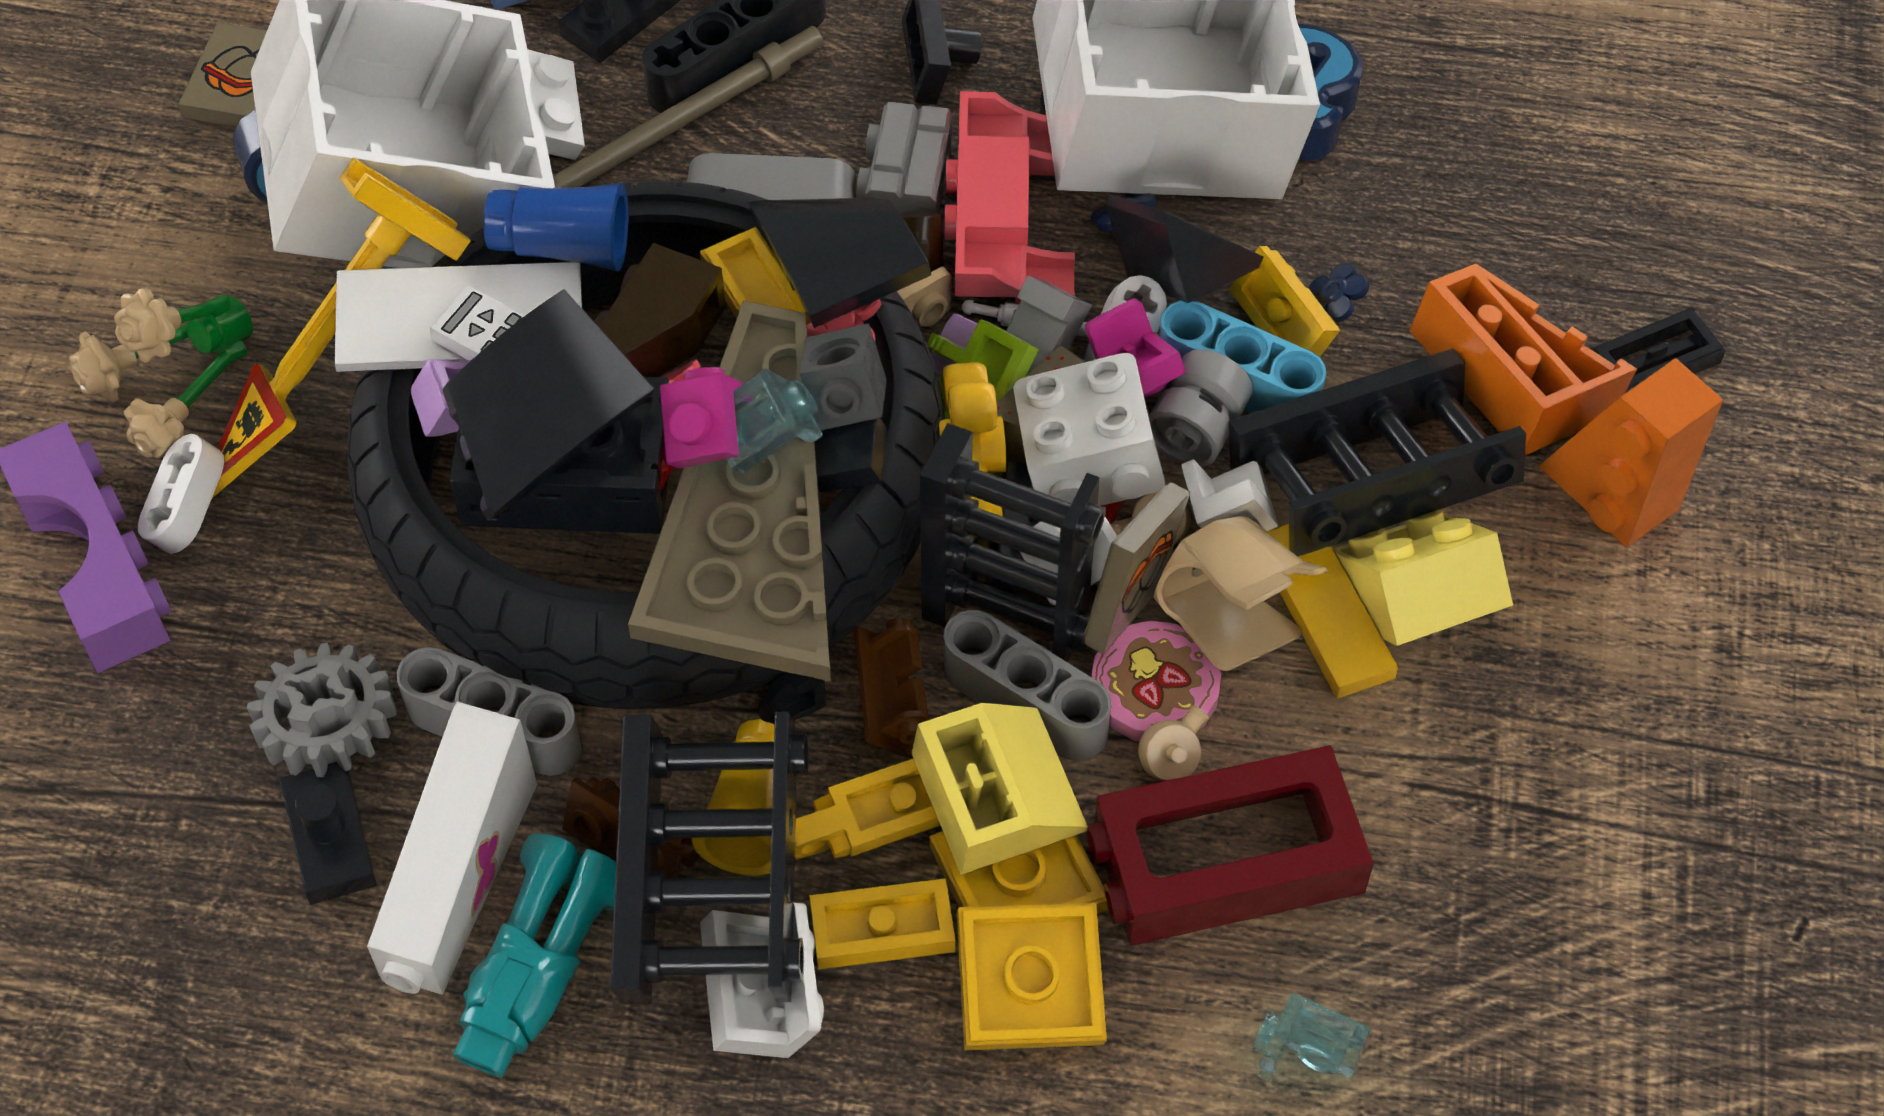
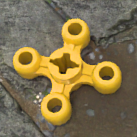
(974, 408)

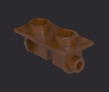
(888, 698)
(594, 818)

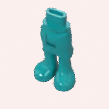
(519, 980)

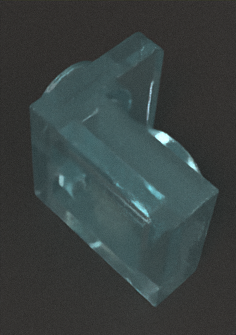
(770, 415)
(1318, 1035)

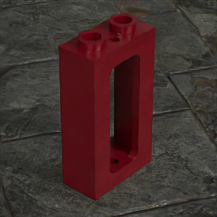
(1240, 889)

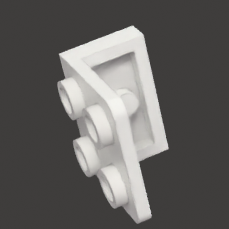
(1090, 423)

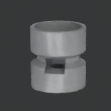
(1197, 407)

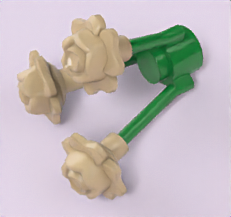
(147, 331)

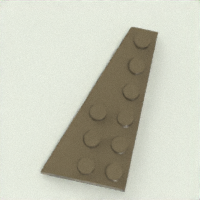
(740, 549)

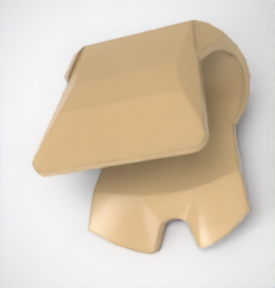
(1225, 594)

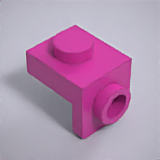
(1129, 331)
(700, 418)

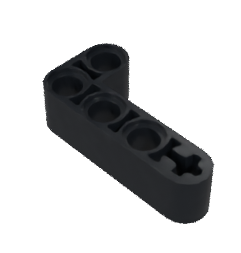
(719, 43)

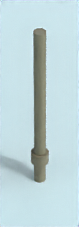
(767, 64)

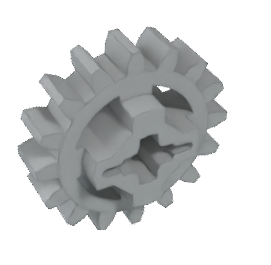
(322, 709)

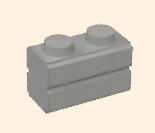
(908, 157)

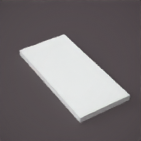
(389, 312)

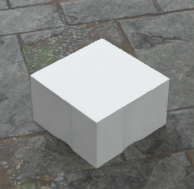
(409, 89)
(1175, 95)

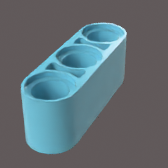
(1275, 366)

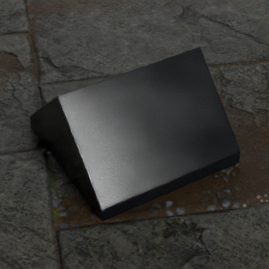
(1176, 252)

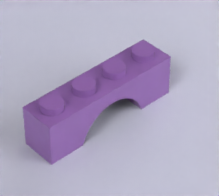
(106, 598)

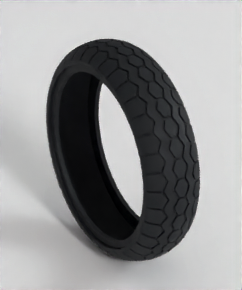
(580, 637)

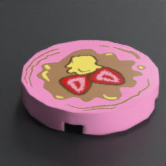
(1155, 677)

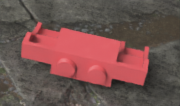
(991, 181)

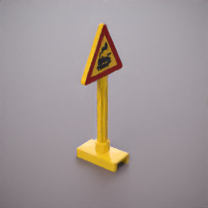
(262, 411)

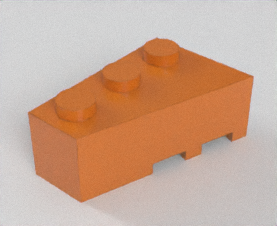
(1515, 360)
(1639, 453)

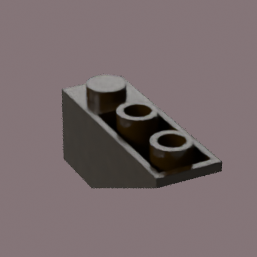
(664, 310)

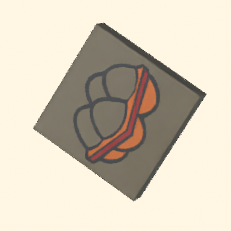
(222, 80)
(1135, 567)

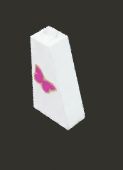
(453, 849)

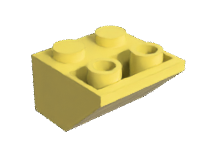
(1426, 575)
(995, 783)

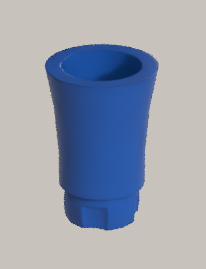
(560, 223)

